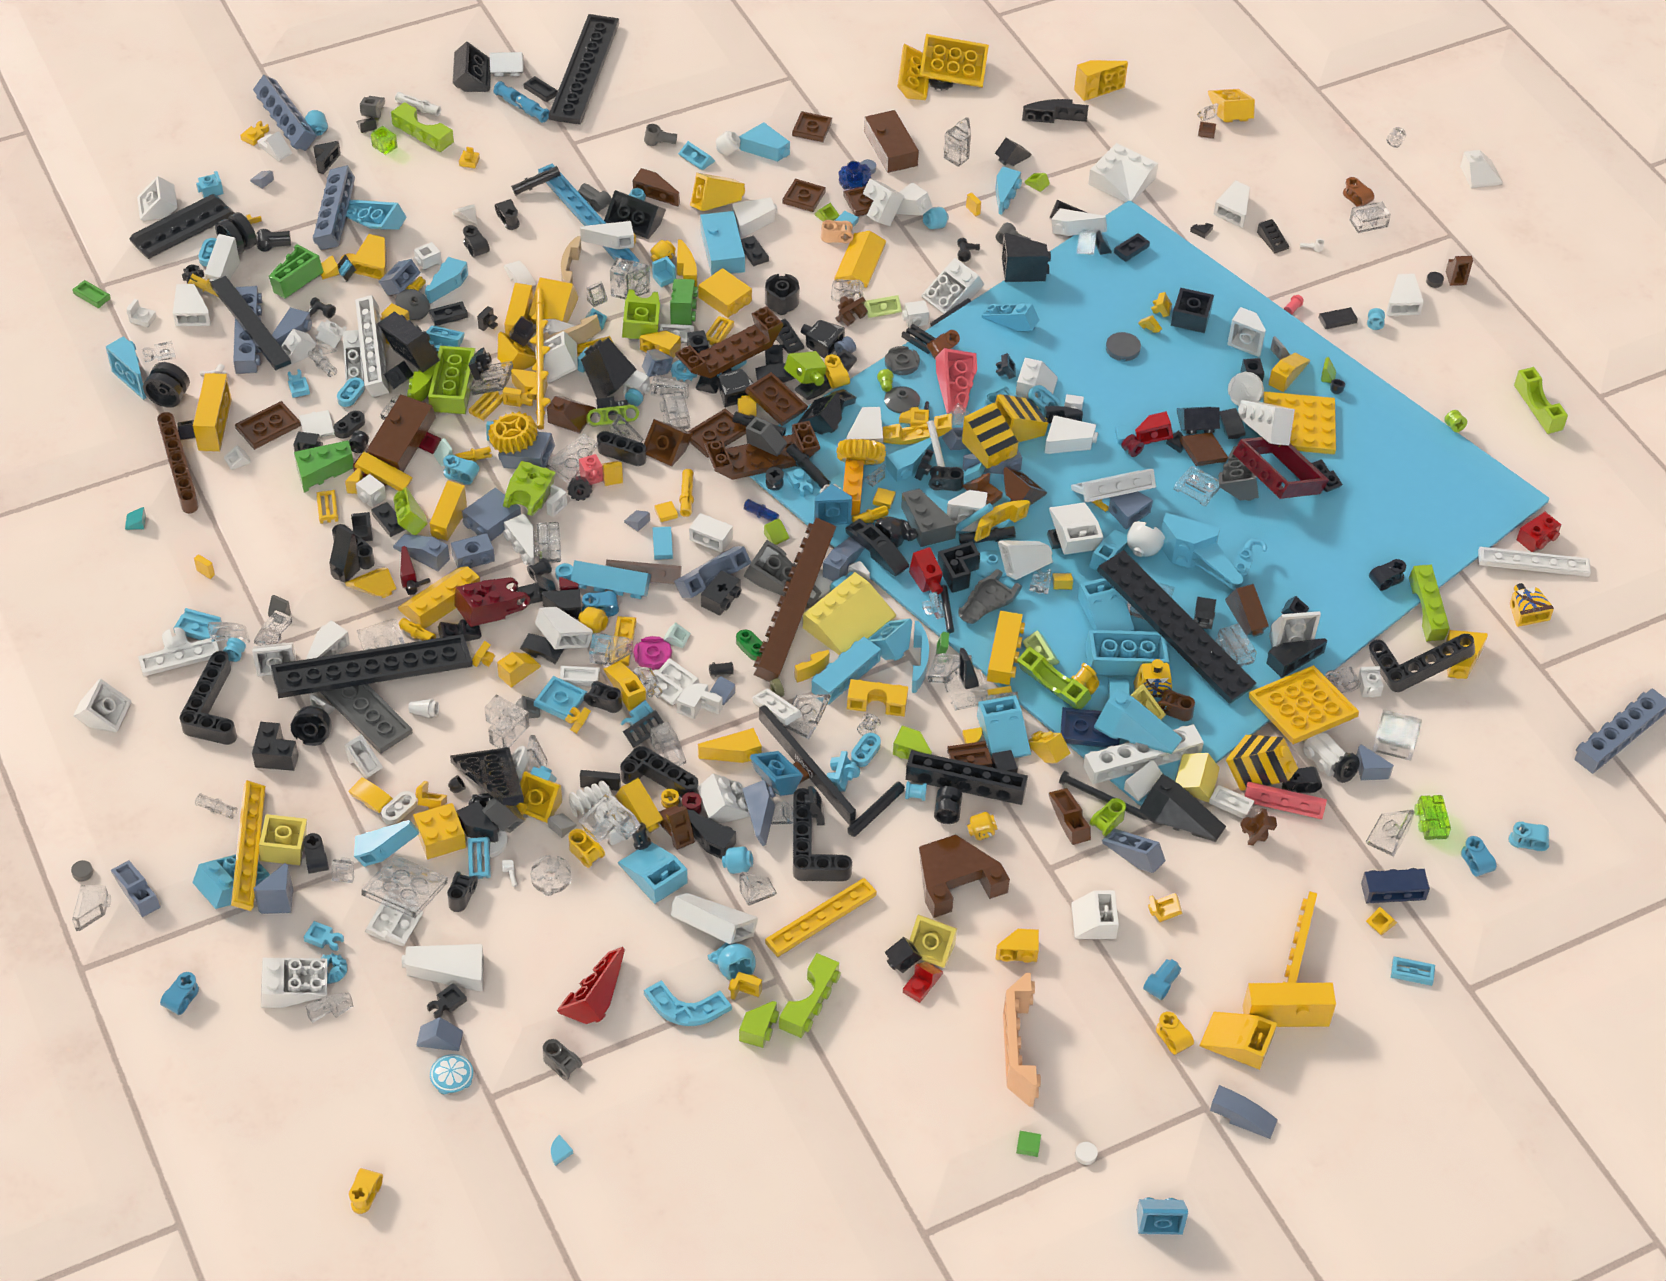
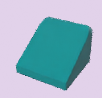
(136, 519)

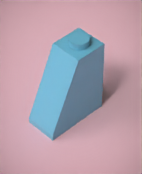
(765, 143)

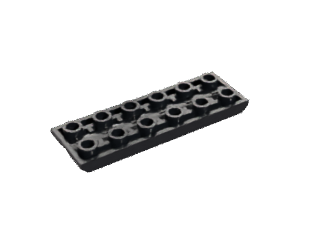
(180, 226)

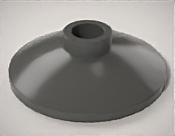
(416, 310)
(901, 399)

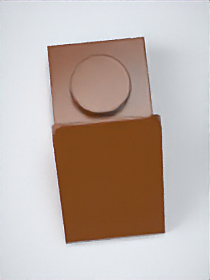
(982, 484)

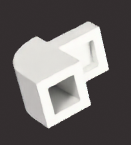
(697, 697)

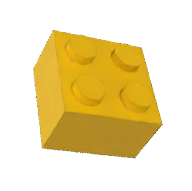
(440, 831)

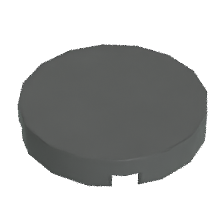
(1123, 346)
(902, 360)

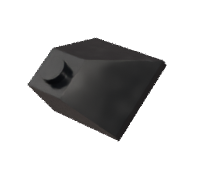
(824, 414)

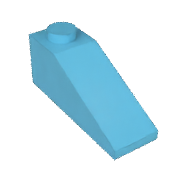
(907, 460)

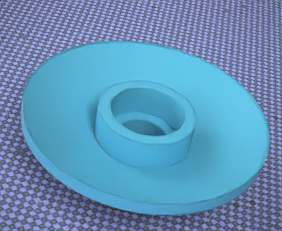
(989, 562)

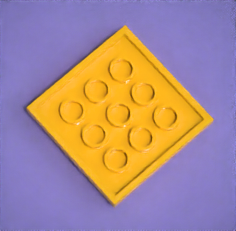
(1312, 422)
(1303, 704)

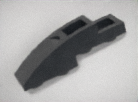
(1053, 109)
(878, 545)

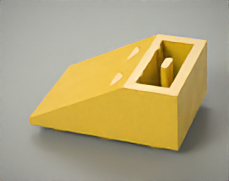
(1099, 78)
(1239, 1037)

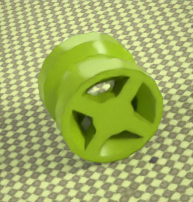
(1455, 420)

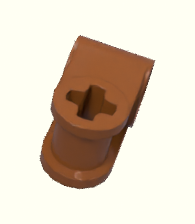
(1359, 193)
(945, 340)

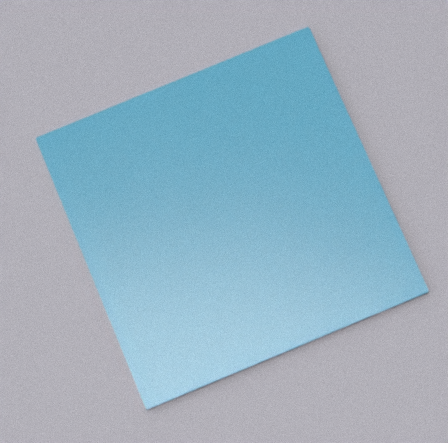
(1405, 475)

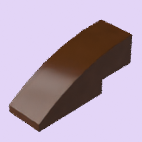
(1070, 816)

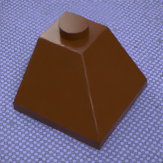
(568, 413)
(666, 442)
(1021, 487)

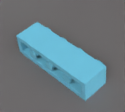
(610, 578)
(849, 665)

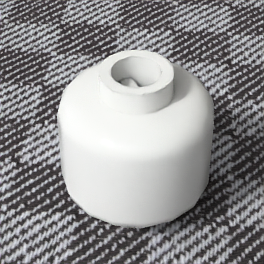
(727, 143)

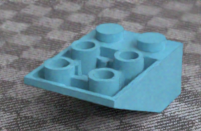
(1104, 606)
(1003, 726)
(655, 871)
(216, 880)

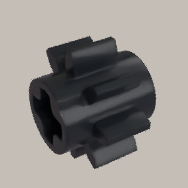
(192, 269)

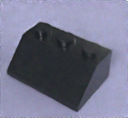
(471, 69)
(643, 215)

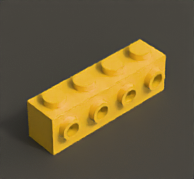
(1004, 648)

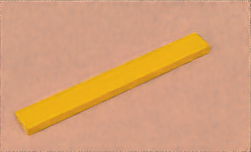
(248, 845)

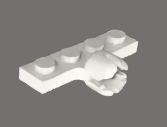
(176, 653)

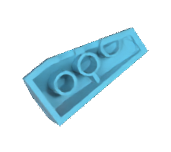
(376, 214)
(1132, 721)

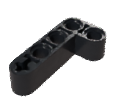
(659, 769)

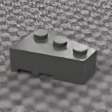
(927, 518)

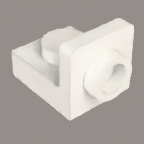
(140, 315)
(1074, 401)
(556, 501)

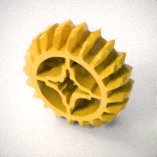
(513, 432)
(860, 449)

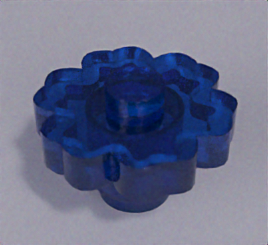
(854, 175)

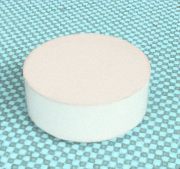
(1086, 1153)

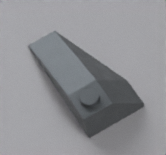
(1238, 479)
(771, 570)

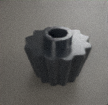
(579, 488)

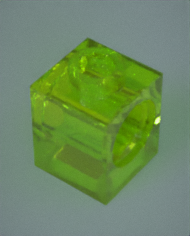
(383, 140)

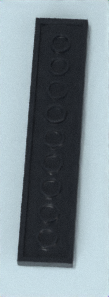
(584, 69)
(1176, 626)
(370, 666)

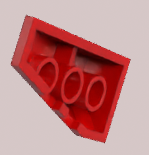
(596, 991)

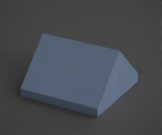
(275, 892)

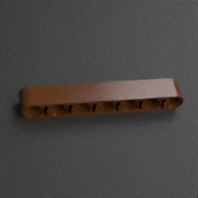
(177, 462)

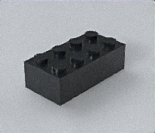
(409, 341)

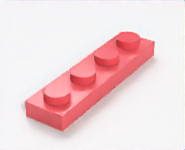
(1286, 800)

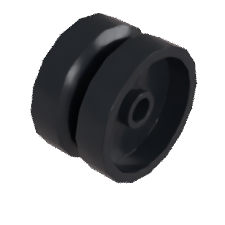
(239, 228)
(166, 384)

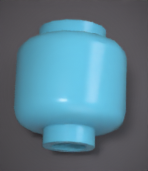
(317, 121)
(935, 218)
(737, 860)

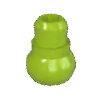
(885, 378)

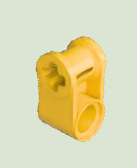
(835, 372)
(1087, 678)
(587, 849)
(1173, 1033)
(364, 1190)

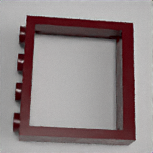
(1311, 482)

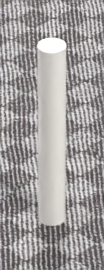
(935, 442)

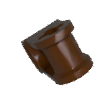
(1177, 705)

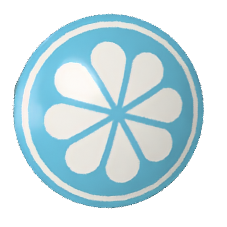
(451, 1074)

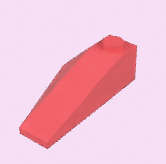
(955, 376)

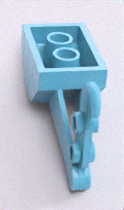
(1195, 544)

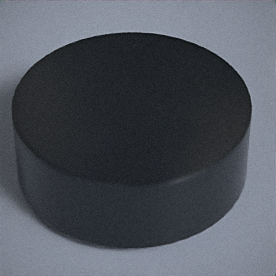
(1435, 279)

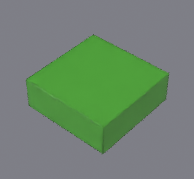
(942, 643)
(1028, 1143)

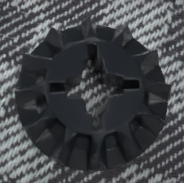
(940, 85)
(1343, 774)

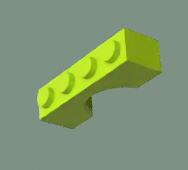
(436, 136)
(1531, 389)
(1434, 617)
(1042, 671)
(798, 1015)

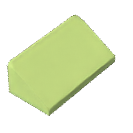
(883, 306)
(1039, 644)

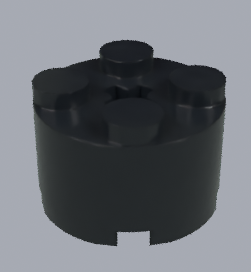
(782, 293)

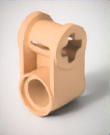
(834, 231)

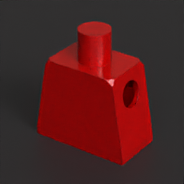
(926, 571)

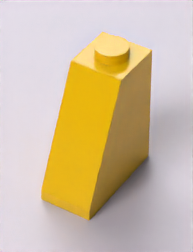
(371, 257)
(519, 305)
(448, 511)
(1463, 669)
(638, 801)

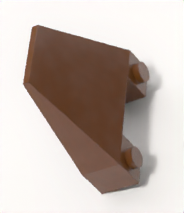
(955, 863)

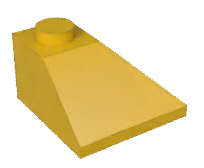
(512, 351)
(376, 583)

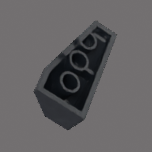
(1174, 806)

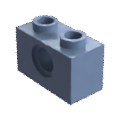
(399, 277)
(473, 551)

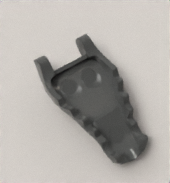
(987, 597)

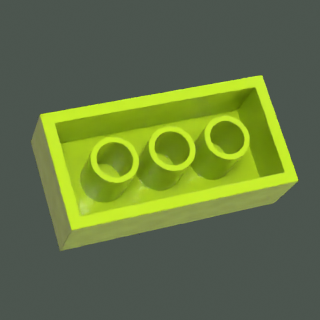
(451, 380)

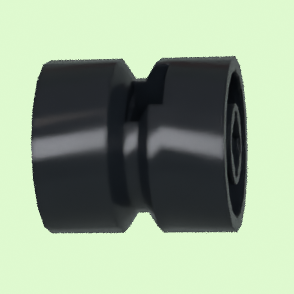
(948, 805)

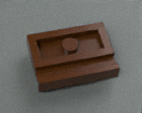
(971, 752)

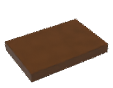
(776, 399)
(267, 425)
(716, 428)

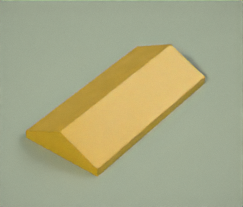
(909, 81)
(861, 257)

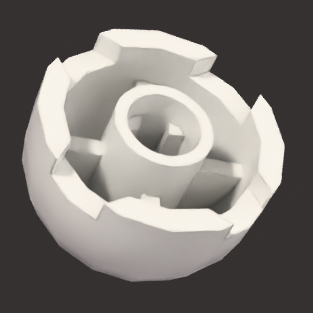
(1144, 540)

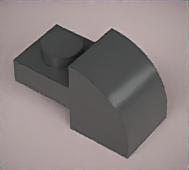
(372, 106)

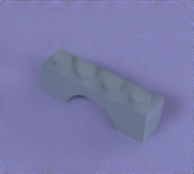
(699, 578)

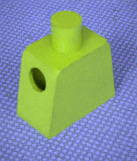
(806, 367)

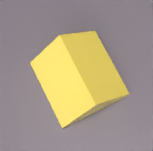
(1198, 775)
(933, 940)

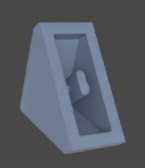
(1372, 765)
(440, 1035)

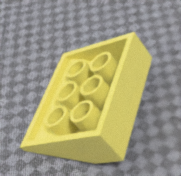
(847, 614)

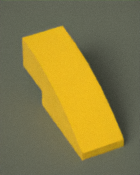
(686, 263)

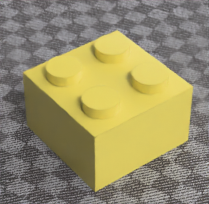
(282, 839)

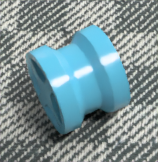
(1376, 319)
(234, 649)

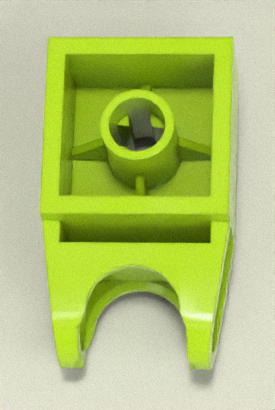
(640, 315)
(529, 487)

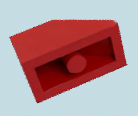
(1154, 428)

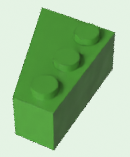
(323, 462)

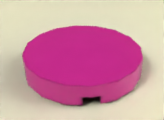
(652, 652)

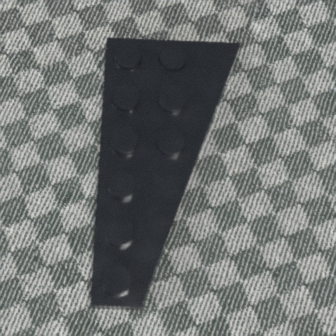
(493, 772)

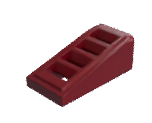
(407, 570)

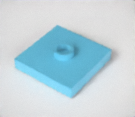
(559, 698)

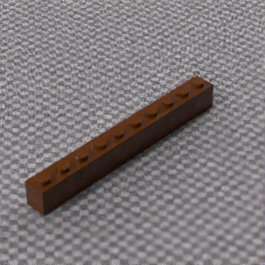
(794, 602)

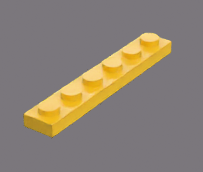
(820, 917)
(1300, 938)

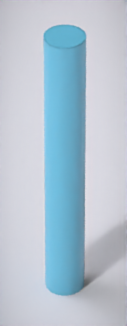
(975, 516)

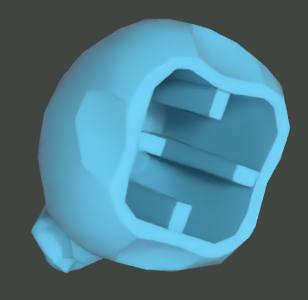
(733, 959)

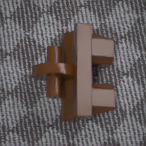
(849, 307)
(1258, 826)

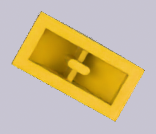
(612, 473)

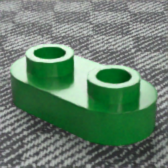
(747, 642)

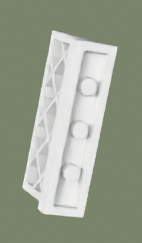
(1116, 485)

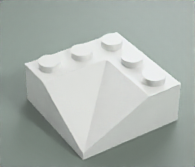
(1123, 173)

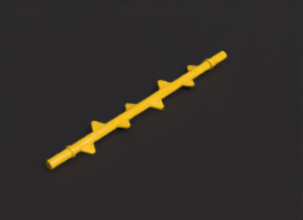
(538, 339)

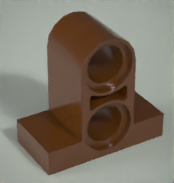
(677, 825)

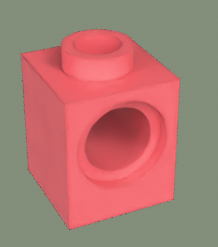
(591, 469)

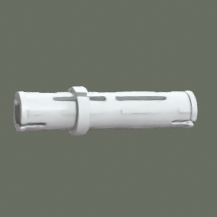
(423, 105)

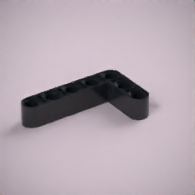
(1421, 662)
(195, 715)
(834, 866)

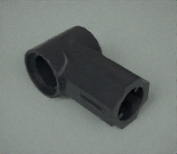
(268, 239)

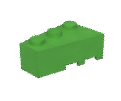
(295, 272)
(683, 302)

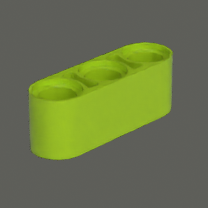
(603, 414)

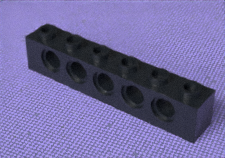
(966, 777)

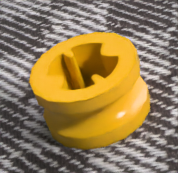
(669, 793)

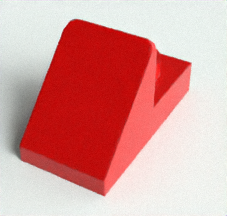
(922, 981)

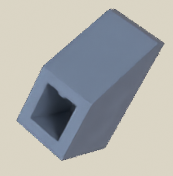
(656, 363)

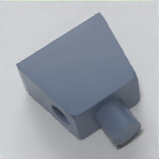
(1130, 508)

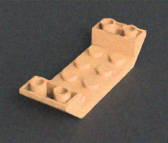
(1019, 1078)

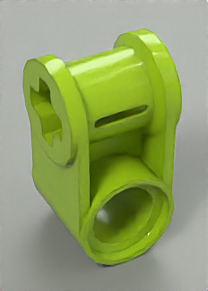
(1107, 818)

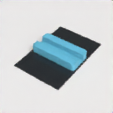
(346, 268)

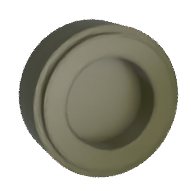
(776, 687)

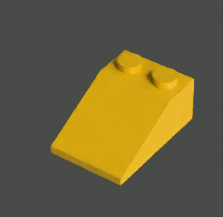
(1233, 104)

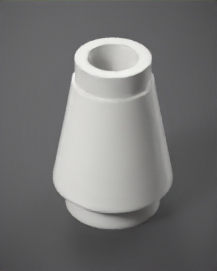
(426, 708)

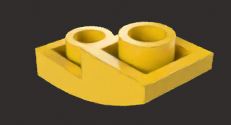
(817, 663)
(370, 794)

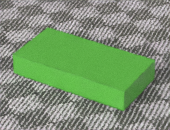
(91, 294)

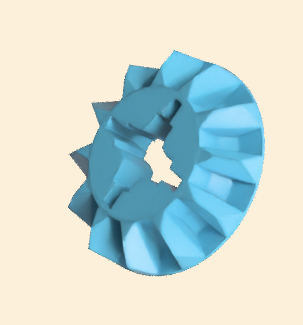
(677, 371)
(339, 967)

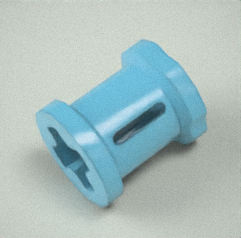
(915, 791)

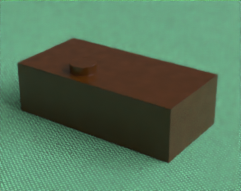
(891, 141)
(402, 432)

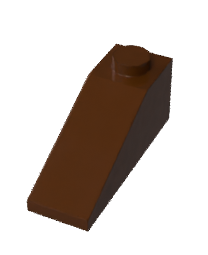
(656, 187)

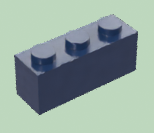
(1395, 885)

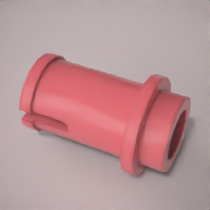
(1296, 301)

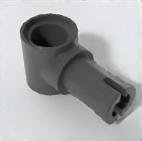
(655, 135)
(1007, 228)

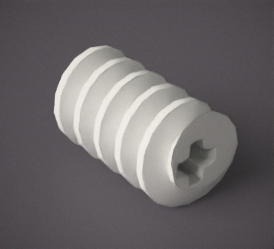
(589, 797)

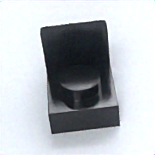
(326, 155)
(774, 355)
(535, 590)

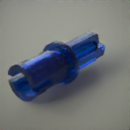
(760, 510)

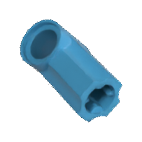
(1160, 982)

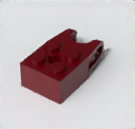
(489, 600)

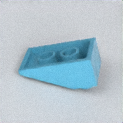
(125, 364)

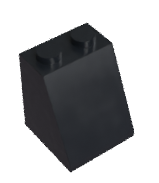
(1024, 259)
(606, 368)

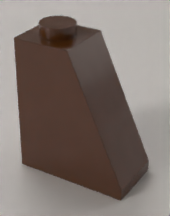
(1247, 610)

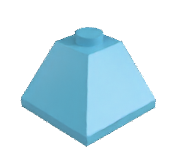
(893, 638)

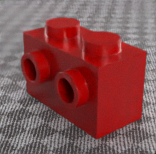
(1539, 532)

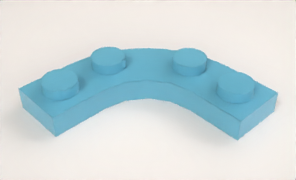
(686, 1013)

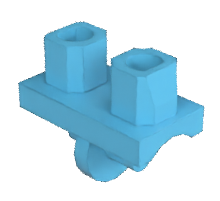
(844, 769)

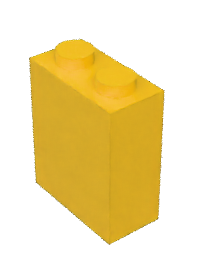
(725, 293)

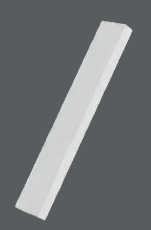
(1534, 561)

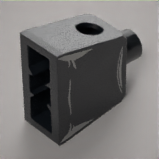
(822, 337)
(733, 386)

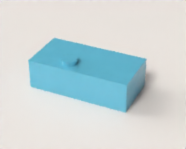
(722, 242)
(1123, 651)

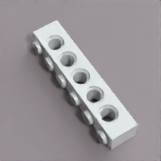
(372, 346)
(1130, 757)

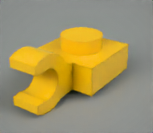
(515, 397)

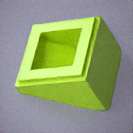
(1038, 181)
(827, 212)
(1328, 372)
(775, 532)

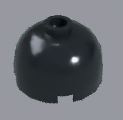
(311, 725)

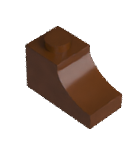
(1459, 270)

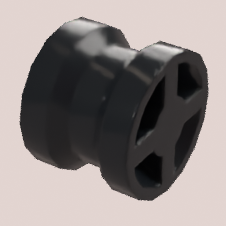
(358, 441)
(774, 478)

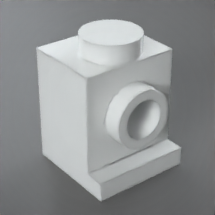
(427, 256)
(330, 333)
(1370, 681)

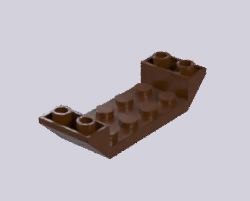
(735, 348)
(749, 460)

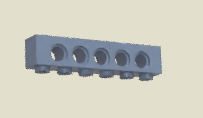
(284, 113)
(334, 208)
(245, 351)
(1621, 730)

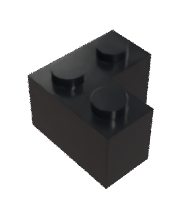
(957, 564)
(271, 750)

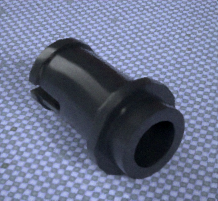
(720, 669)

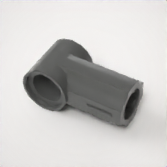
(597, 199)

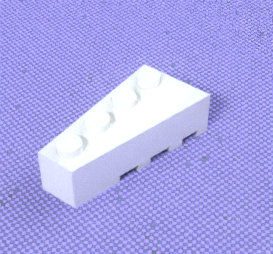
(1268, 420)

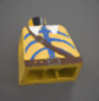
(1529, 606)
(1155, 677)

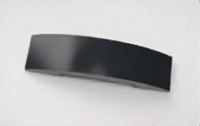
(811, 390)

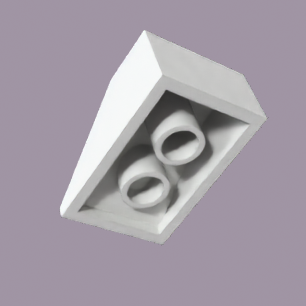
(1294, 628)

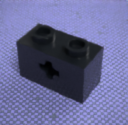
(721, 592)

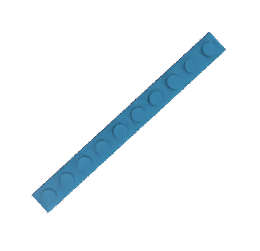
(582, 210)

